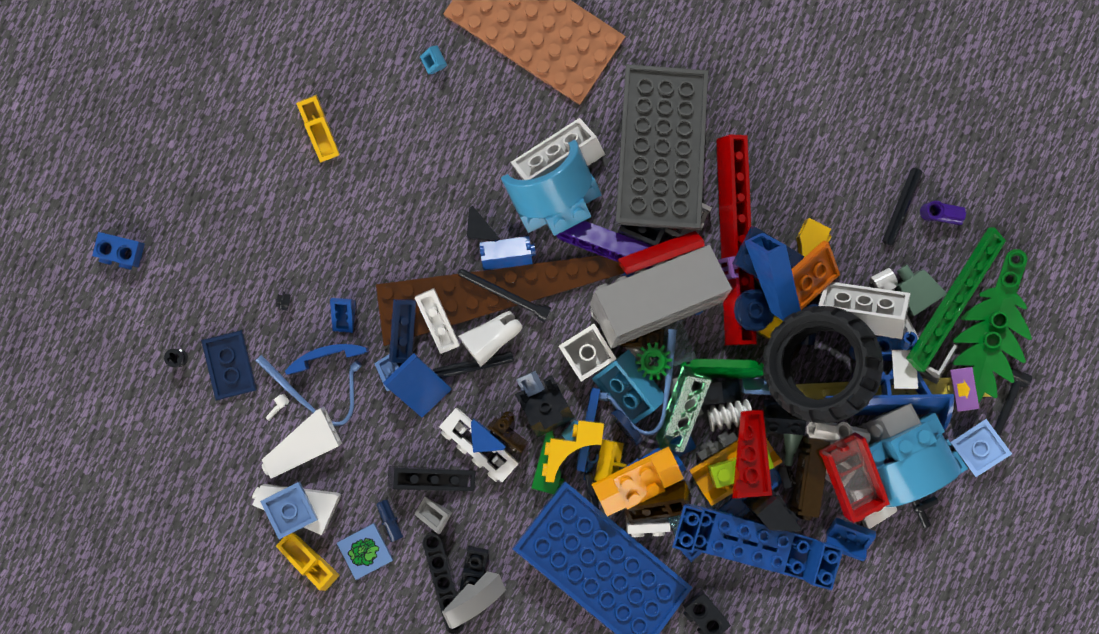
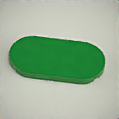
(725, 368)

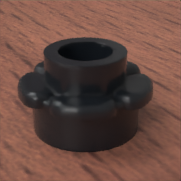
(283, 301)

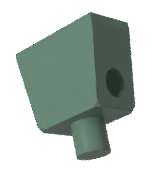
(922, 289)

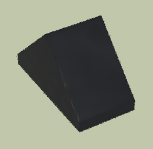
(478, 228)

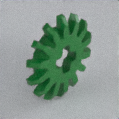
(645, 361)

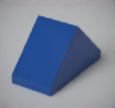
(342, 314)
(483, 440)

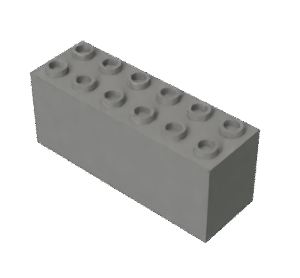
(659, 295)

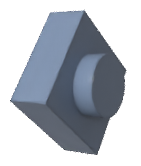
(530, 383)

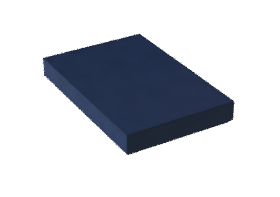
(229, 365)

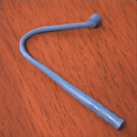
(668, 378)
(283, 382)

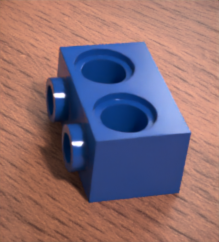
(119, 248)

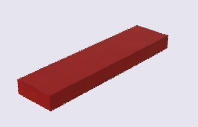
(661, 252)

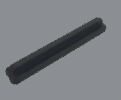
(902, 206)
(472, 365)

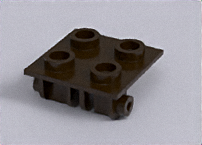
(501, 429)

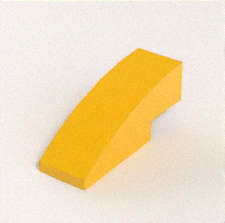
(318, 128)
(307, 561)

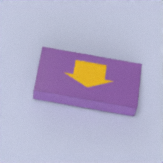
(964, 389)

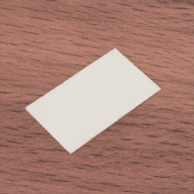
(903, 372)

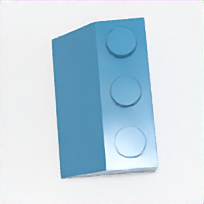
(629, 388)

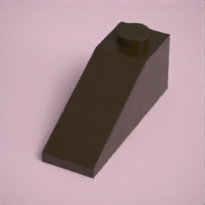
(663, 505)

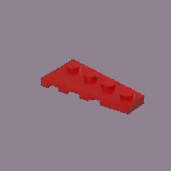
(752, 460)

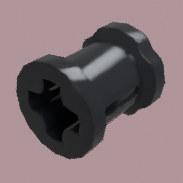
(170, 354)

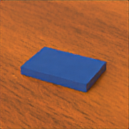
(417, 385)

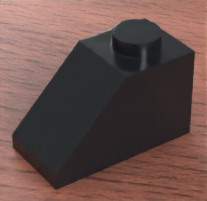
(644, 234)
(722, 392)

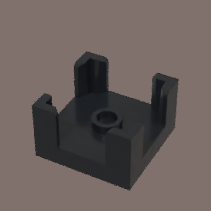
(545, 409)

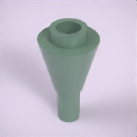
(791, 444)

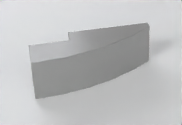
(474, 599)

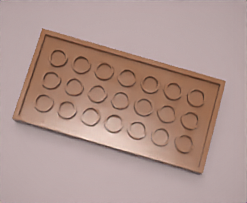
(544, 37)

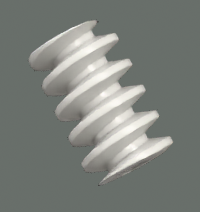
(727, 415)

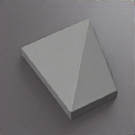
(433, 514)

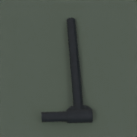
(1020, 380)

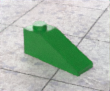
(539, 481)

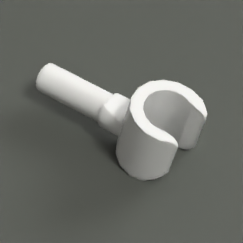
(281, 401)

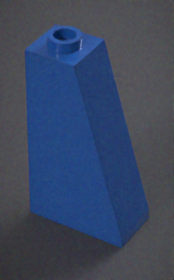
(774, 274)

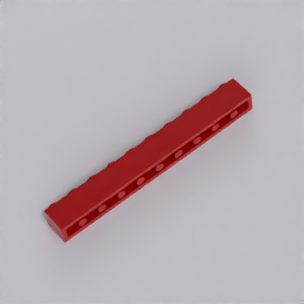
(734, 225)

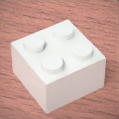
(587, 352)

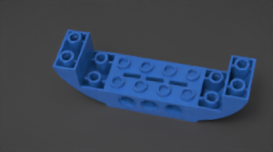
(756, 545)

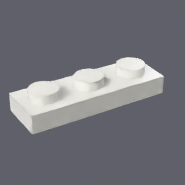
(437, 321)

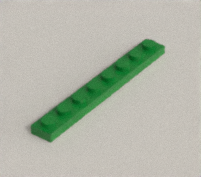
(956, 299)

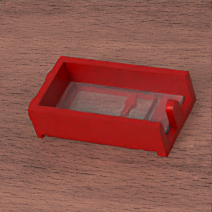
(854, 477)

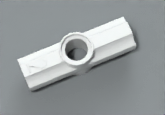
(834, 431)

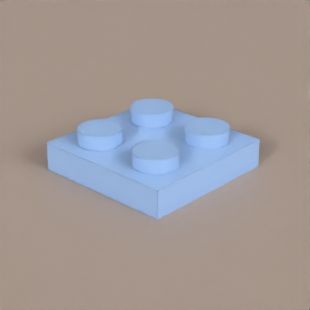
(981, 448)

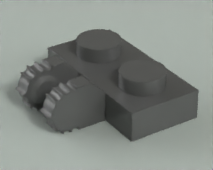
(710, 448)

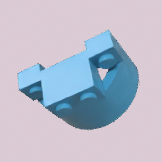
(556, 197)
(920, 462)

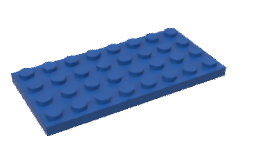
(601, 565)

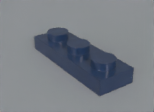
(402, 330)

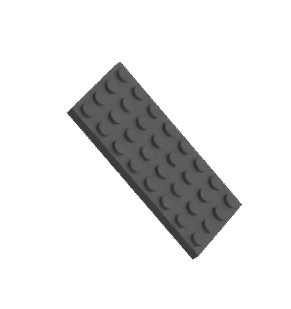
(662, 147)

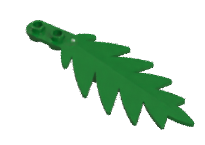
(994, 333)

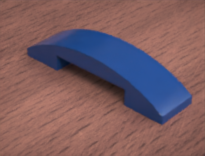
(301, 363)

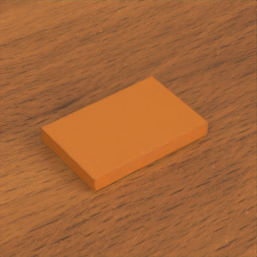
(814, 273)

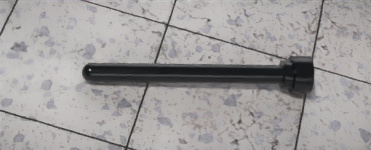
(540, 311)

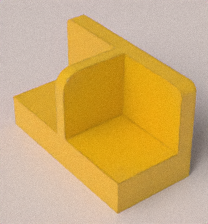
(609, 459)

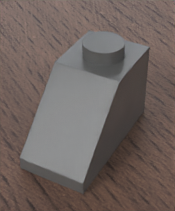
(892, 422)

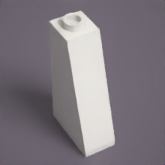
(306, 442)
(323, 503)

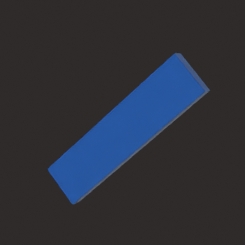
(590, 416)

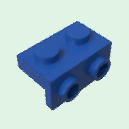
(851, 538)

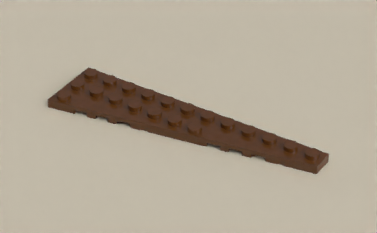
(468, 301)

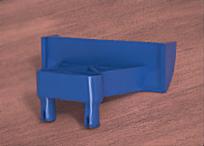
(922, 403)

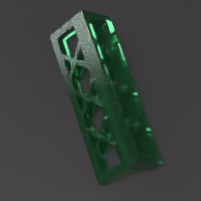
(676, 406)

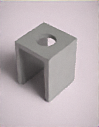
(935, 375)

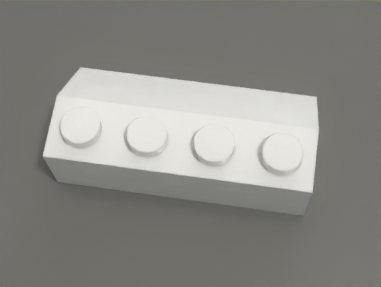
(555, 149)
(879, 308)

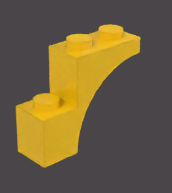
(586, 434)

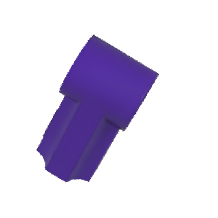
(943, 213)

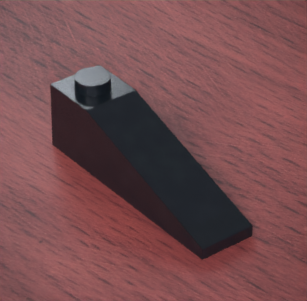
(430, 478)

